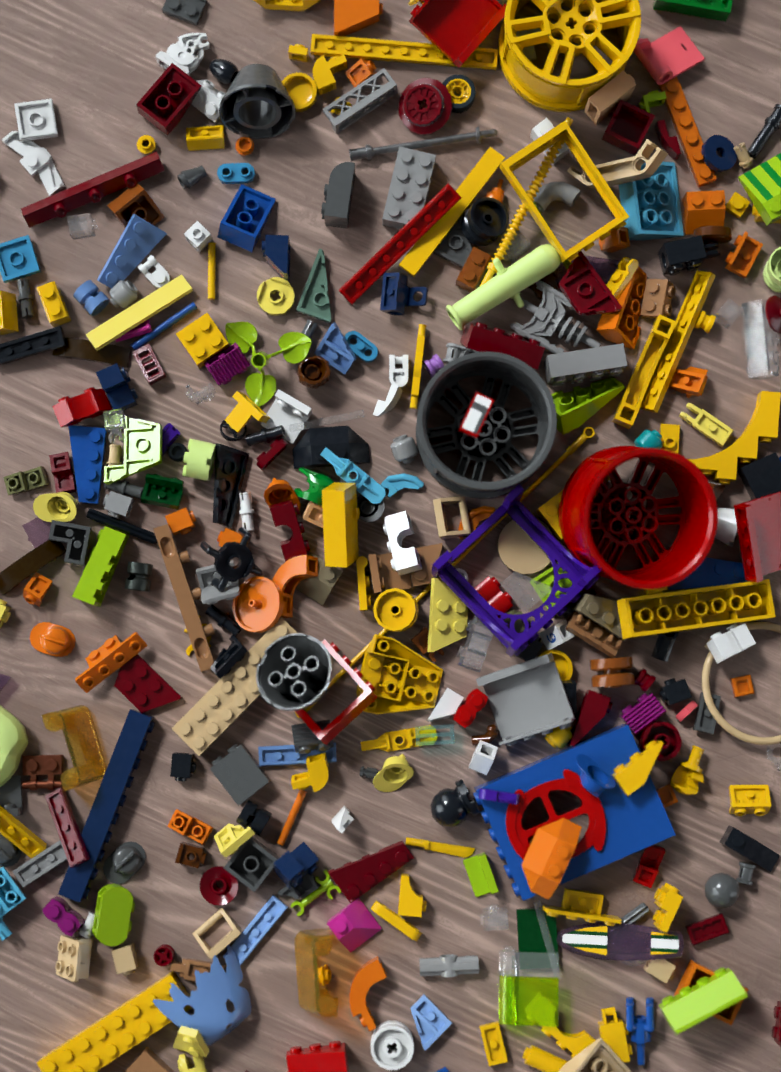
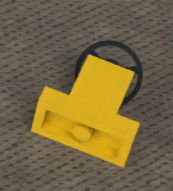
(241, 415)

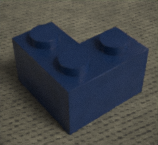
(115, 383)
(295, 865)

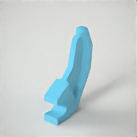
(397, 482)

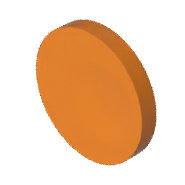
(258, 604)

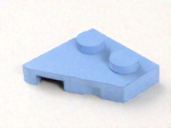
(429, 1020)

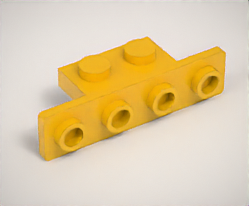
(582, 905)

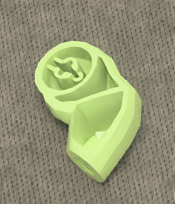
(12, 744)

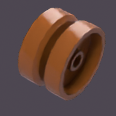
(612, 673)

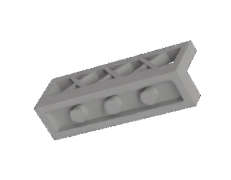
(364, 106)

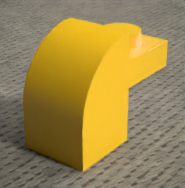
(324, 71)
(316, 776)

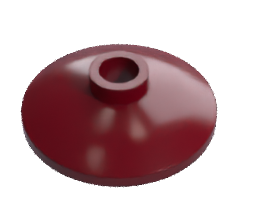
(773, 313)
(215, 894)

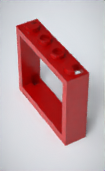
(352, 711)

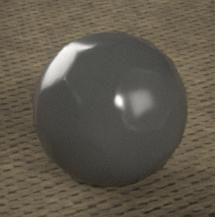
(722, 890)

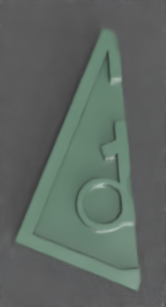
(315, 295)

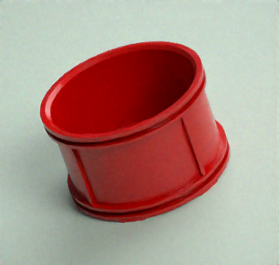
(697, 517)

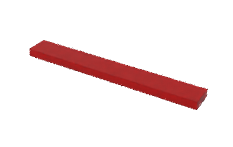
(400, 243)

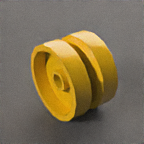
(390, 600)

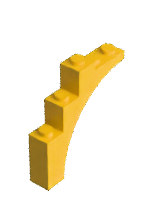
(761, 426)

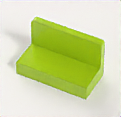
(480, 875)

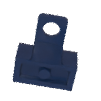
(398, 295)

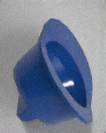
(593, 777)

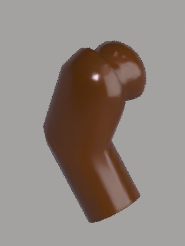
(488, 737)

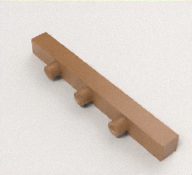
(185, 597)

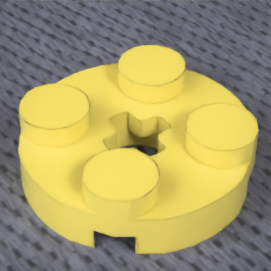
(271, 286)

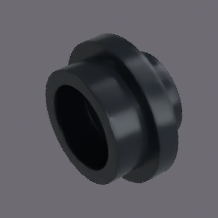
(176, 452)

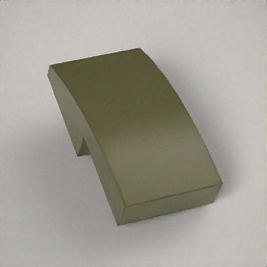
(26, 481)

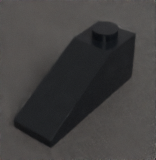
(749, 848)

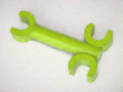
(327, 885)

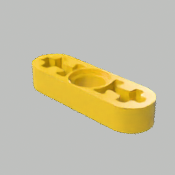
(396, 920)

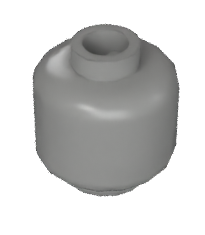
(123, 294)
(404, 449)

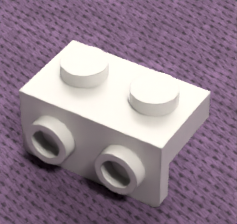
(208, 100)

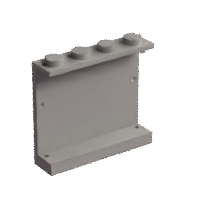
(527, 699)

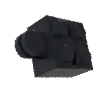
(685, 254)

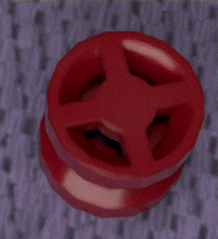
(644, 680)
(163, 959)

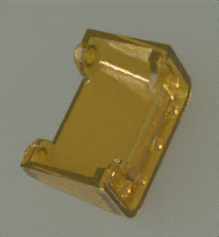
(82, 744)
(308, 946)

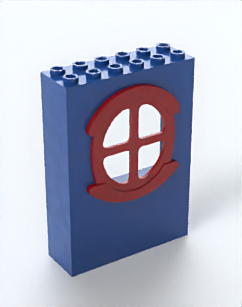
(616, 821)

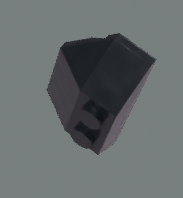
(338, 439)

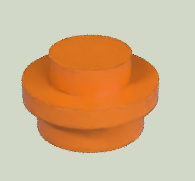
(244, 146)

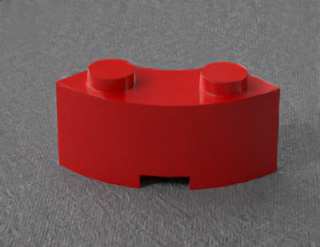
(87, 405)

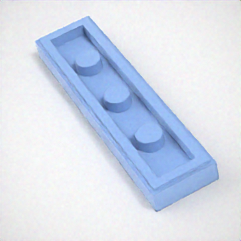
(258, 928)

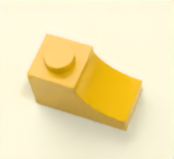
(409, 901)

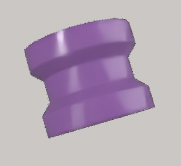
(433, 365)

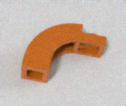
(290, 575)
(365, 977)

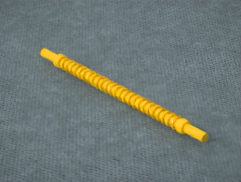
(522, 211)

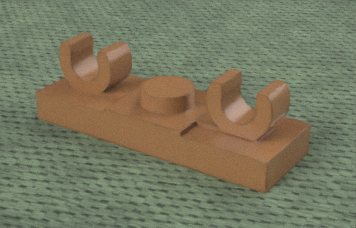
(593, 634)

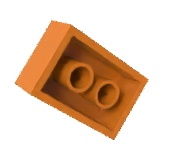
(696, 971)

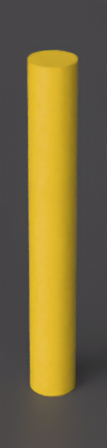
(211, 270)

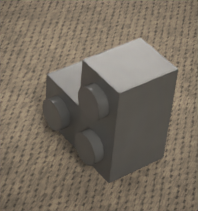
(76, 538)

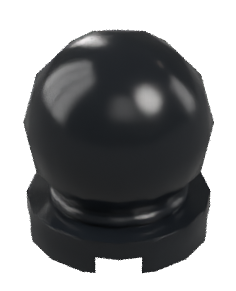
(452, 805)

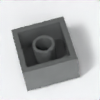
(251, 863)

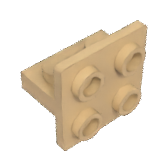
(73, 958)

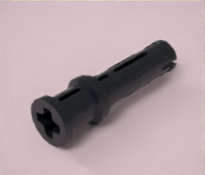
(771, 124)

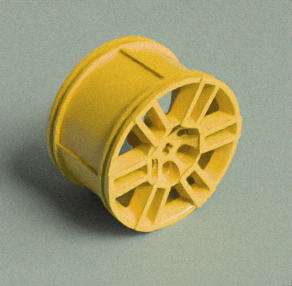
(562, 92)

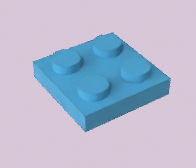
(18, 259)

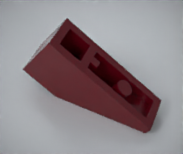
(591, 712)

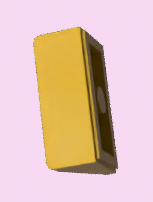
(205, 138)

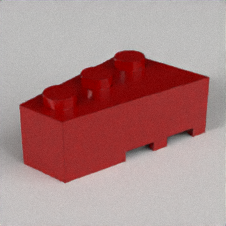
(318, 1058)

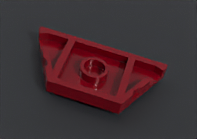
(587, 290)
(144, 685)

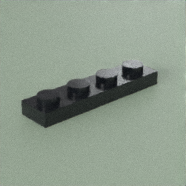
(32, 345)

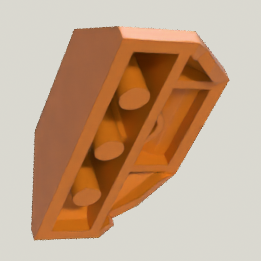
(550, 856)

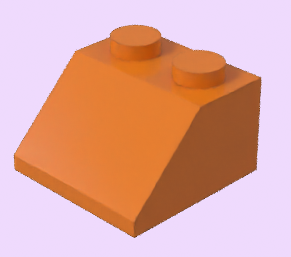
(703, 209)

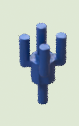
(640, 1026)

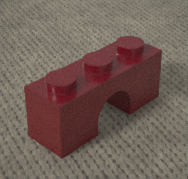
(286, 514)

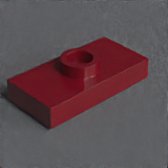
(707, 929)

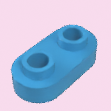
(235, 175)
(362, 346)

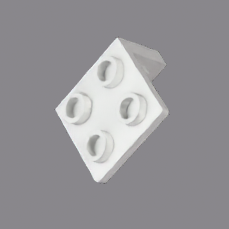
(285, 412)

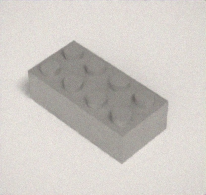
(408, 186)
(585, 364)

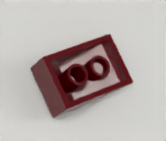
(168, 99)

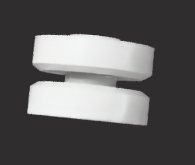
(392, 1057)

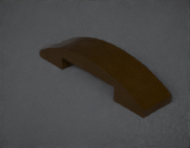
(85, 350)
(29, 564)

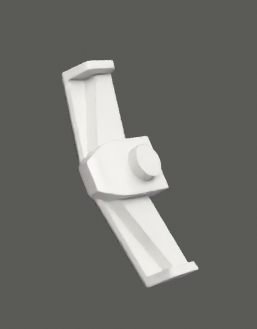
(36, 160)

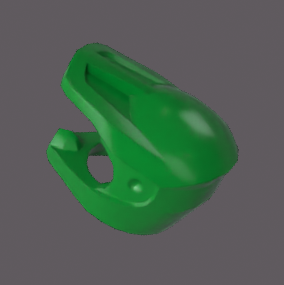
(317, 484)

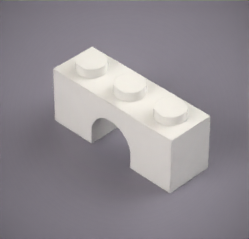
(397, 528)

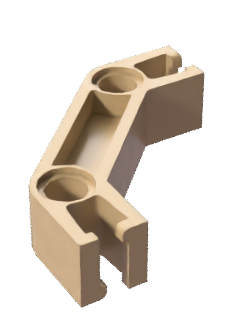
(627, 169)

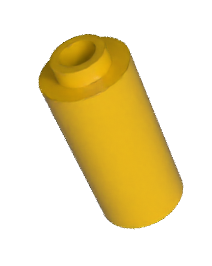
(542, 1059)

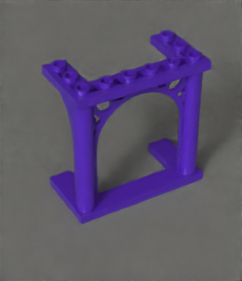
(578, 574)

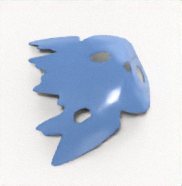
(210, 1000)

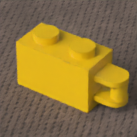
(614, 1034)

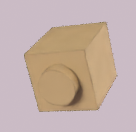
(125, 959)
(661, 969)

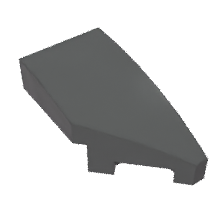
(305, 888)

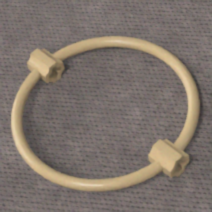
(709, 701)

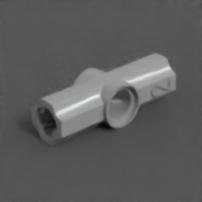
(449, 965)

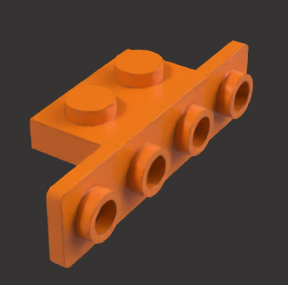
(108, 659)

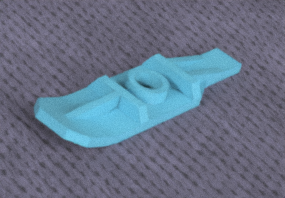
(364, 483)

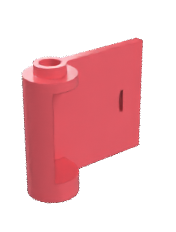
(668, 55)

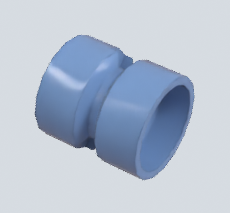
(89, 295)

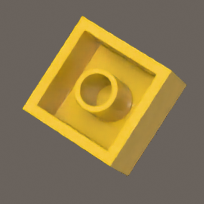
(202, 340)

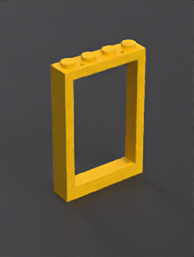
(538, 146)

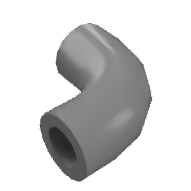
(556, 192)

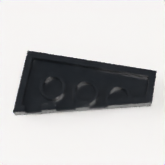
(228, 480)

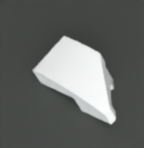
(392, 398)
(446, 706)
(342, 819)

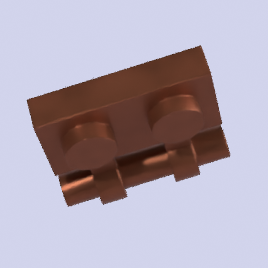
(42, 765)

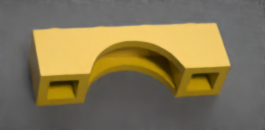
(573, 1042)

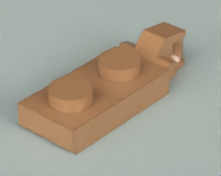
(188, 967)

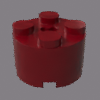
(669, 735)

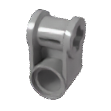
(458, 352)

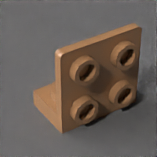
(384, 576)

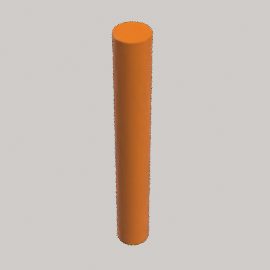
(291, 817)

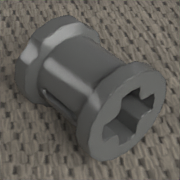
(746, 873)

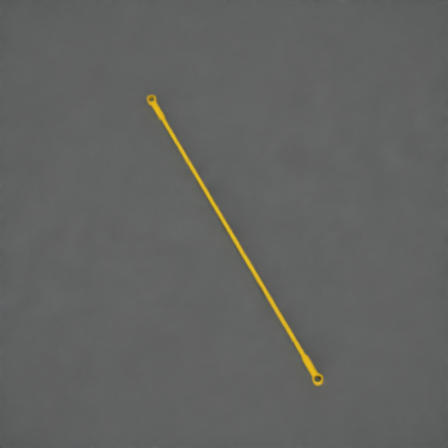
(569, 451)

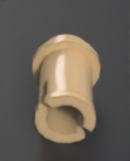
(744, 157)
(114, 455)

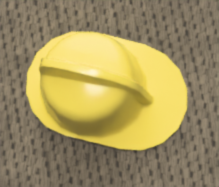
(56, 507)
(393, 774)

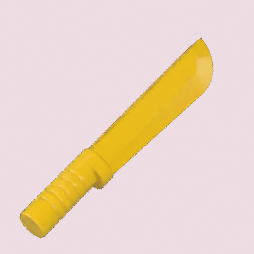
(456, 850)

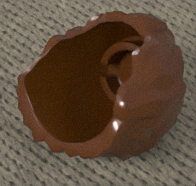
(314, 372)

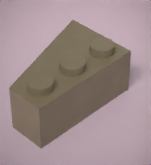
(601, 612)

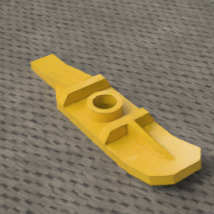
(387, 740)

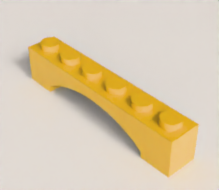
(643, 371)

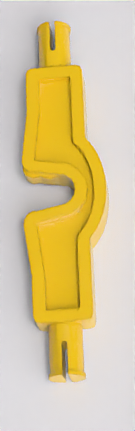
(418, 366)

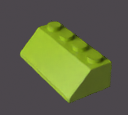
(702, 1000)

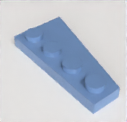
(130, 250)

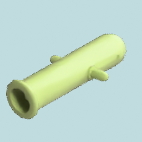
(505, 285)

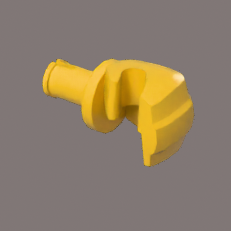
(689, 774)

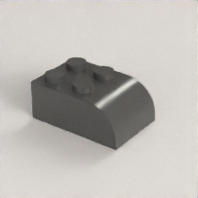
(339, 195)

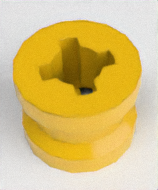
(705, 321)

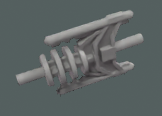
(550, 318)

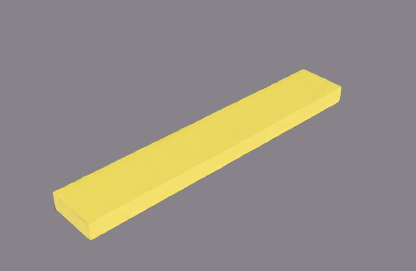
(139, 312)

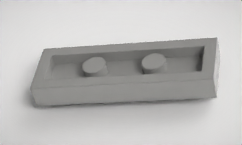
(40, 864)

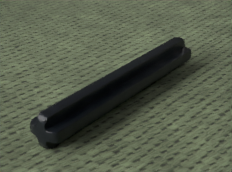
(121, 526)

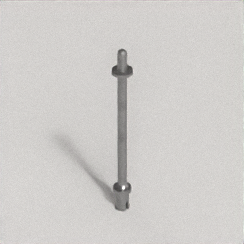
(369, 152)

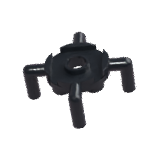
(226, 553)

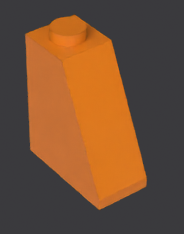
(355, 15)

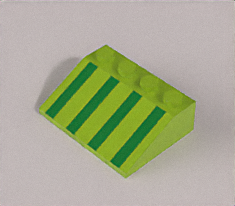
(764, 188)

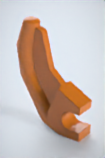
(477, 515)

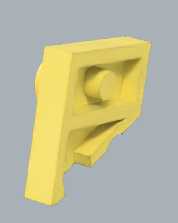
(231, 838)
(191, 1042)

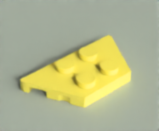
(446, 617)

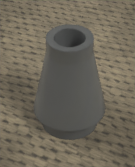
(190, 177)

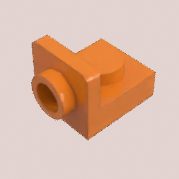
(361, 71)
(36, 589)

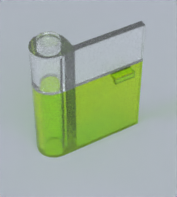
(528, 988)

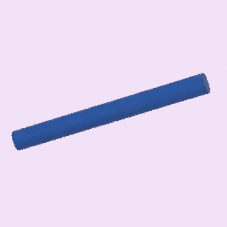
(165, 325)

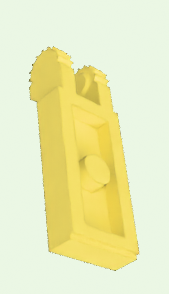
(707, 425)

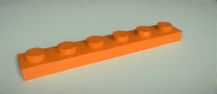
(687, 131)

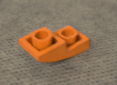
(190, 826)

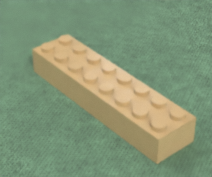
(228, 697)

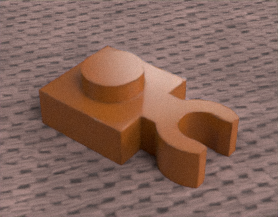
(421, 642)

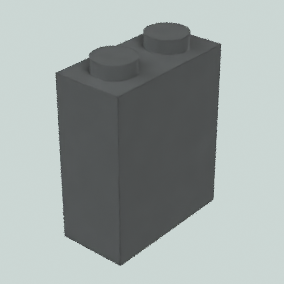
(239, 773)

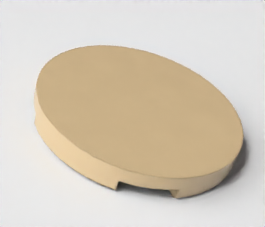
(520, 551)

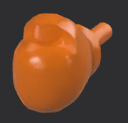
(496, 192)

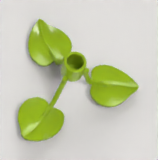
(259, 386)

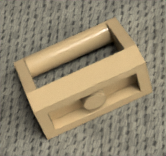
(441, 517)
(226, 940)

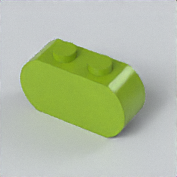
(113, 914)

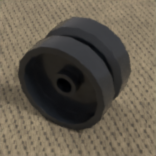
(485, 221)

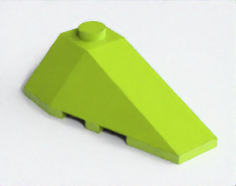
(582, 403)

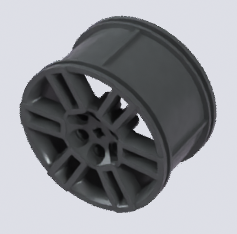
(512, 372)

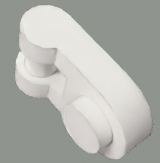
(159, 276)
(398, 376)

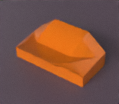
(689, 381)

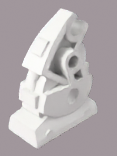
(184, 52)

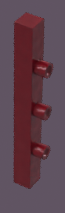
(92, 190)

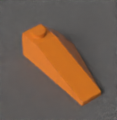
(623, 325)

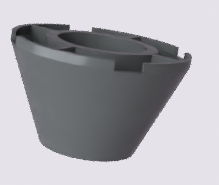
(257, 103)

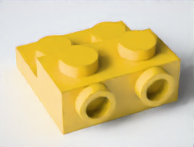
(668, 900)

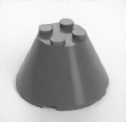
(294, 672)

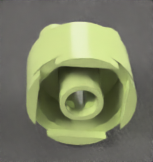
(199, 460)

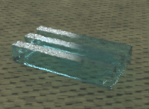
(439, 742)

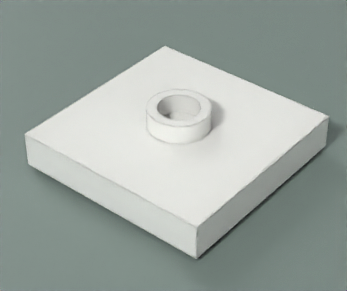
(36, 120)

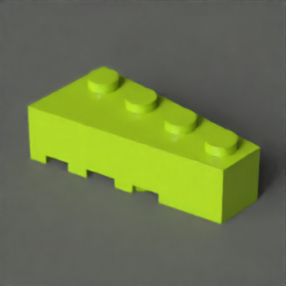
(101, 566)

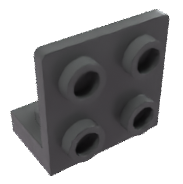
(11, 796)

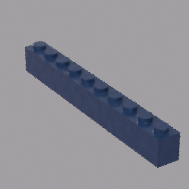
(107, 802)

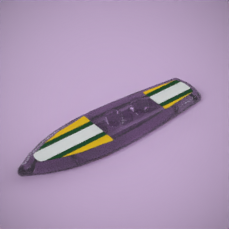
(621, 942)

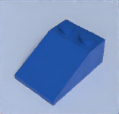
(246, 218)

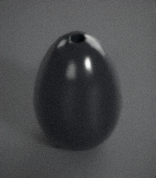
(223, 70)

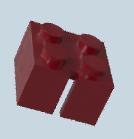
(628, 127)

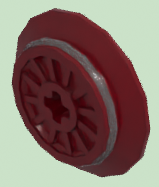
(428, 119)

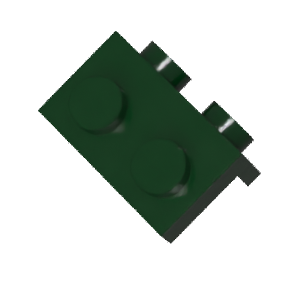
(162, 491)

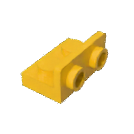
(749, 800)

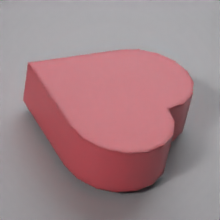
(686, 710)

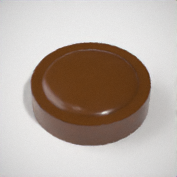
(714, 234)

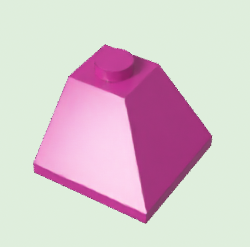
(353, 925)

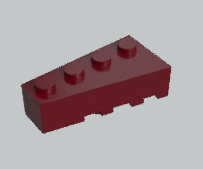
(484, 339)

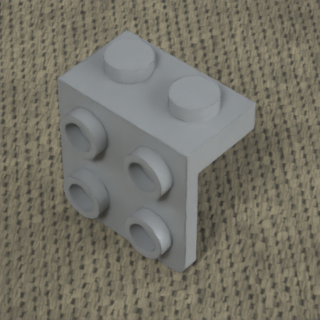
(209, 593)

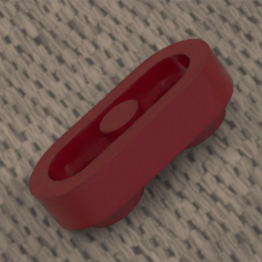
(277, 448)

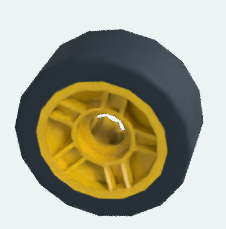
(463, 85)

